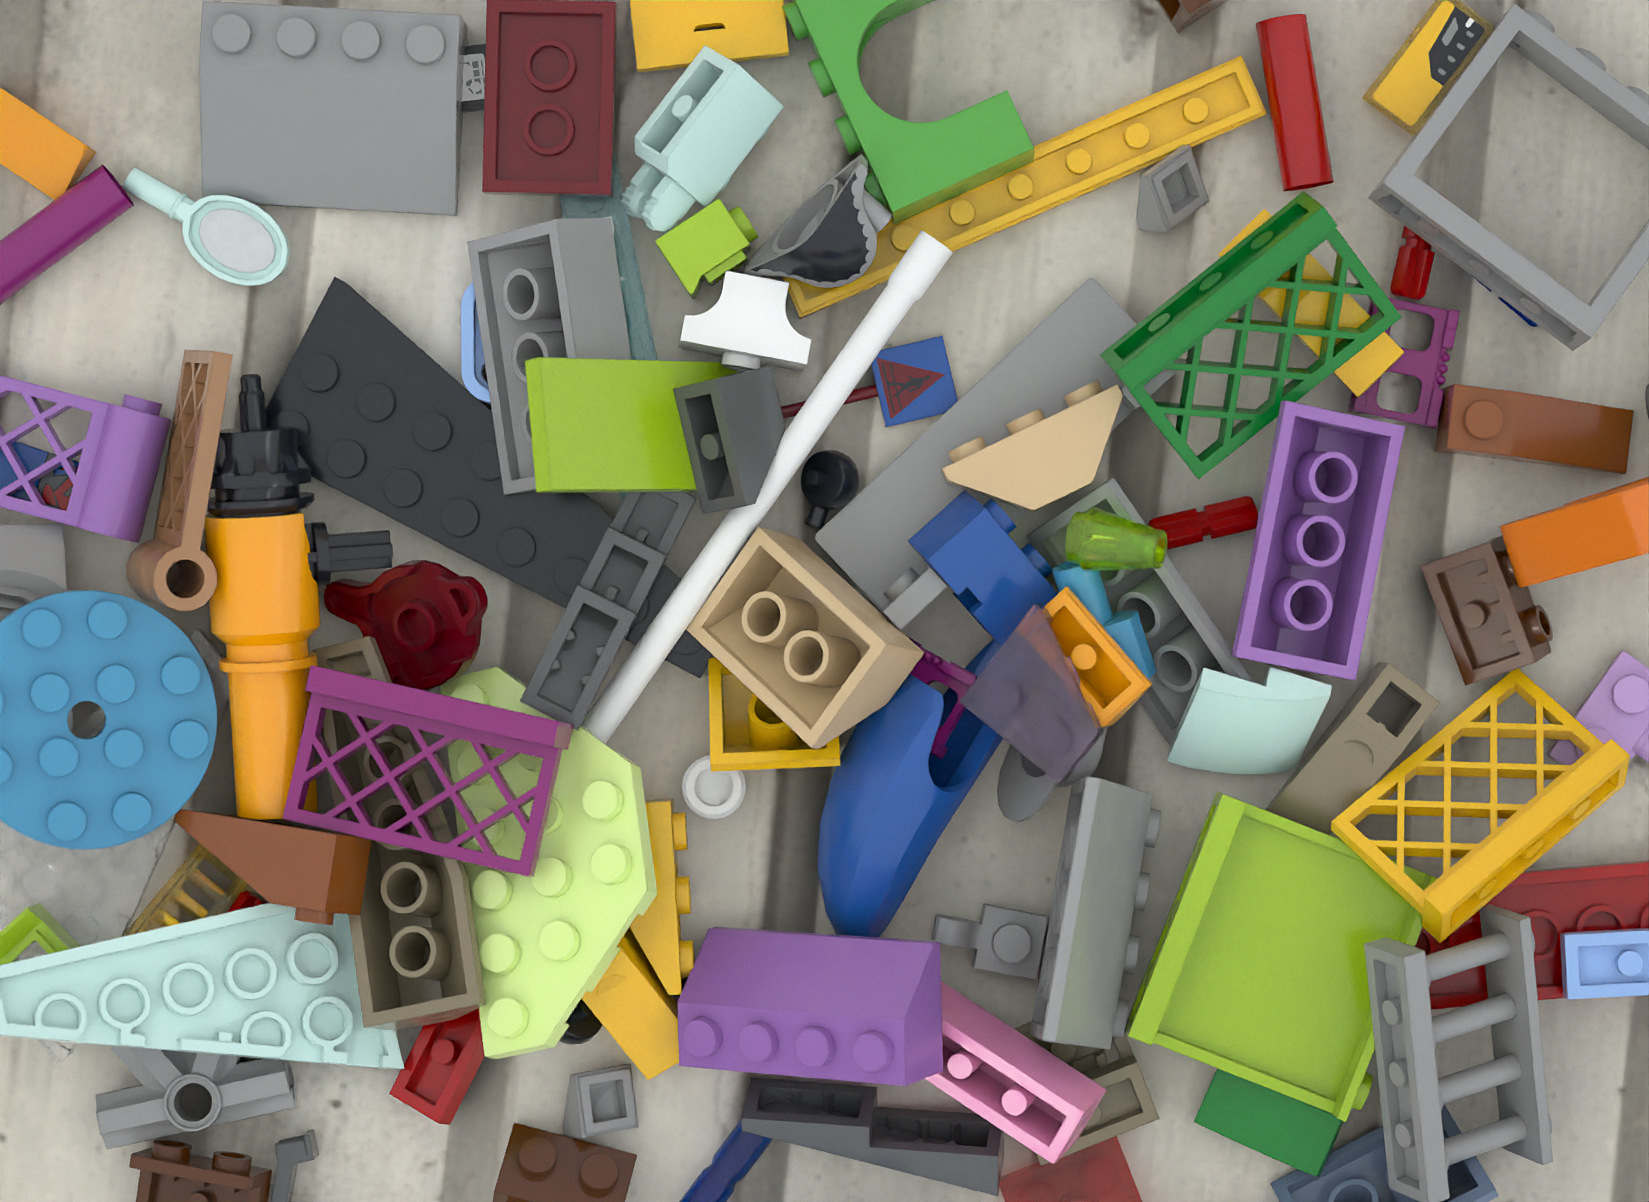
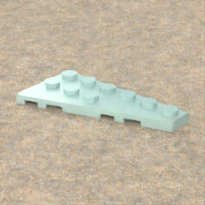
(206, 986)

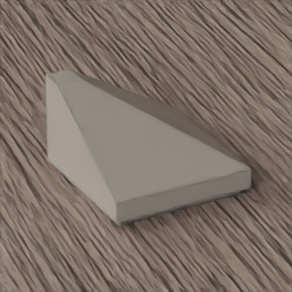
(1170, 192)
(600, 1102)

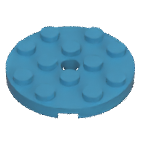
(153, 731)

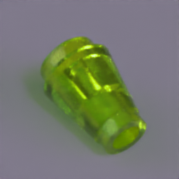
(1113, 542)

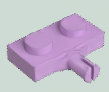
(1614, 711)

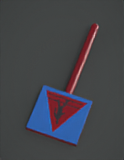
(909, 381)

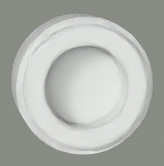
(712, 793)

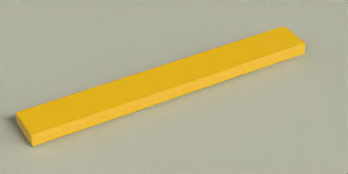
(1064, 171)

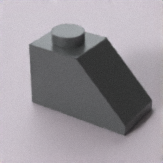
(731, 435)

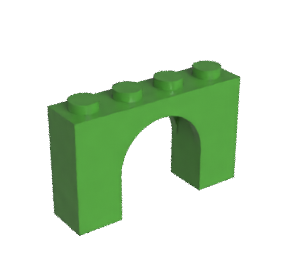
(908, 161)

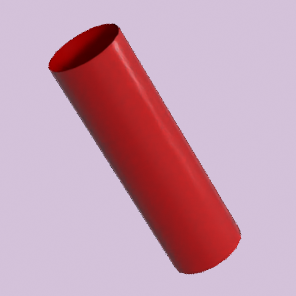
(1294, 102)

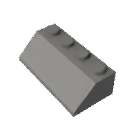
(546, 296)

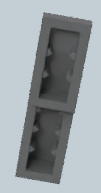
(849, 1124)

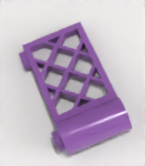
(114, 467)

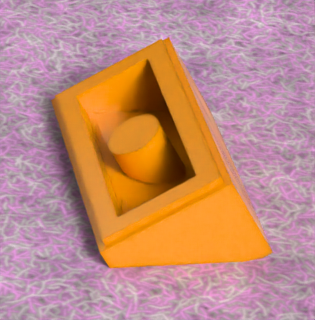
(39, 148)
(1105, 671)

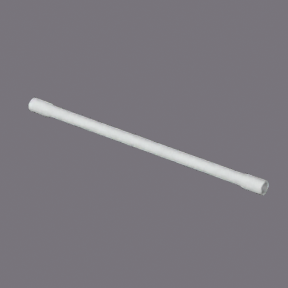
(904, 288)

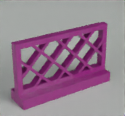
(439, 715)

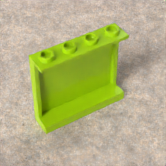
(1270, 958)

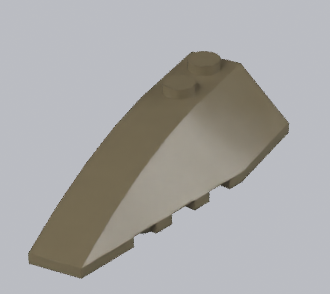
(416, 917)

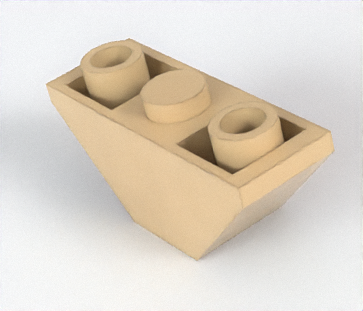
(1042, 455)

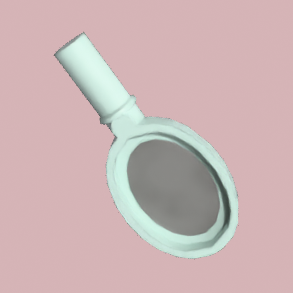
(221, 231)

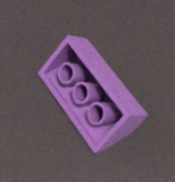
(1318, 541)
(813, 1006)

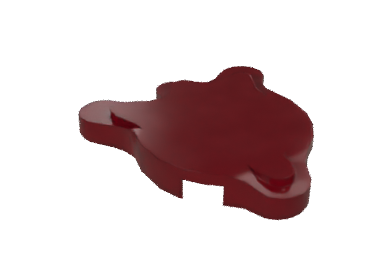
(420, 618)

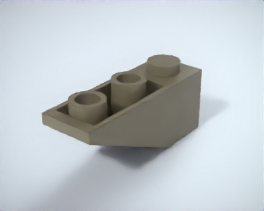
(1355, 748)

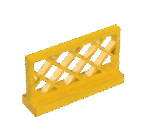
(1517, 842)

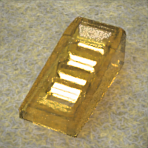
(173, 892)

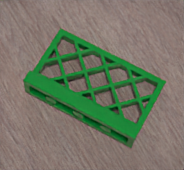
(1230, 287)

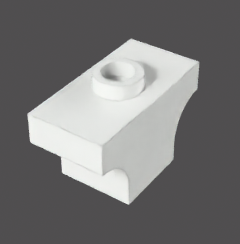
(747, 326)

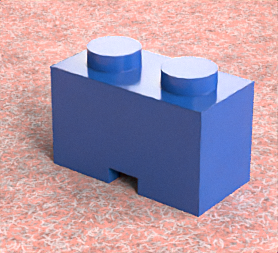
(983, 565)

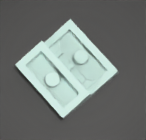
(1248, 725)

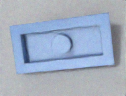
(1605, 963)

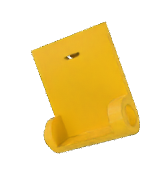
(668, 39)

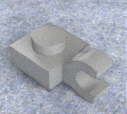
(1003, 940)

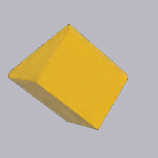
(750, 735)

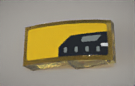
(1428, 63)

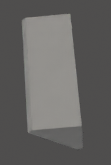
(1172, 618)

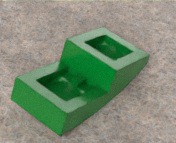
(1269, 1122)

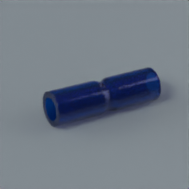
(728, 1166)

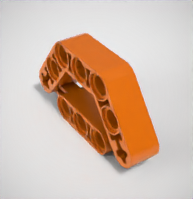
(1580, 534)

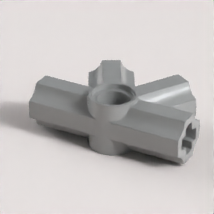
(156, 1105)

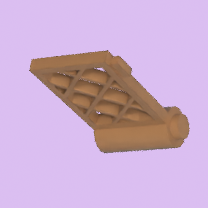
(171, 565)

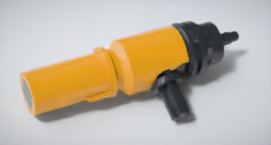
(270, 596)

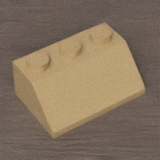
(803, 638)

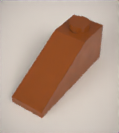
(1533, 429)
(287, 863)

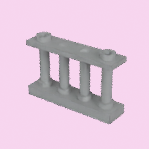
(1407, 1060)

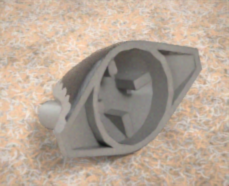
(828, 236)

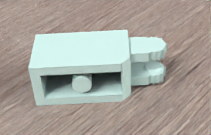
(697, 139)

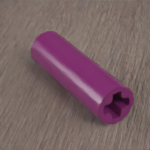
(60, 229)

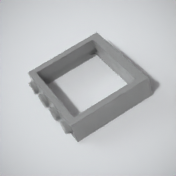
(1471, 243)

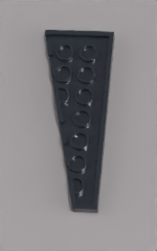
(424, 451)

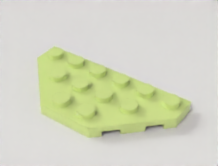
(595, 872)

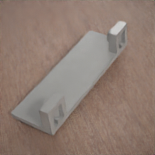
(1049, 363)

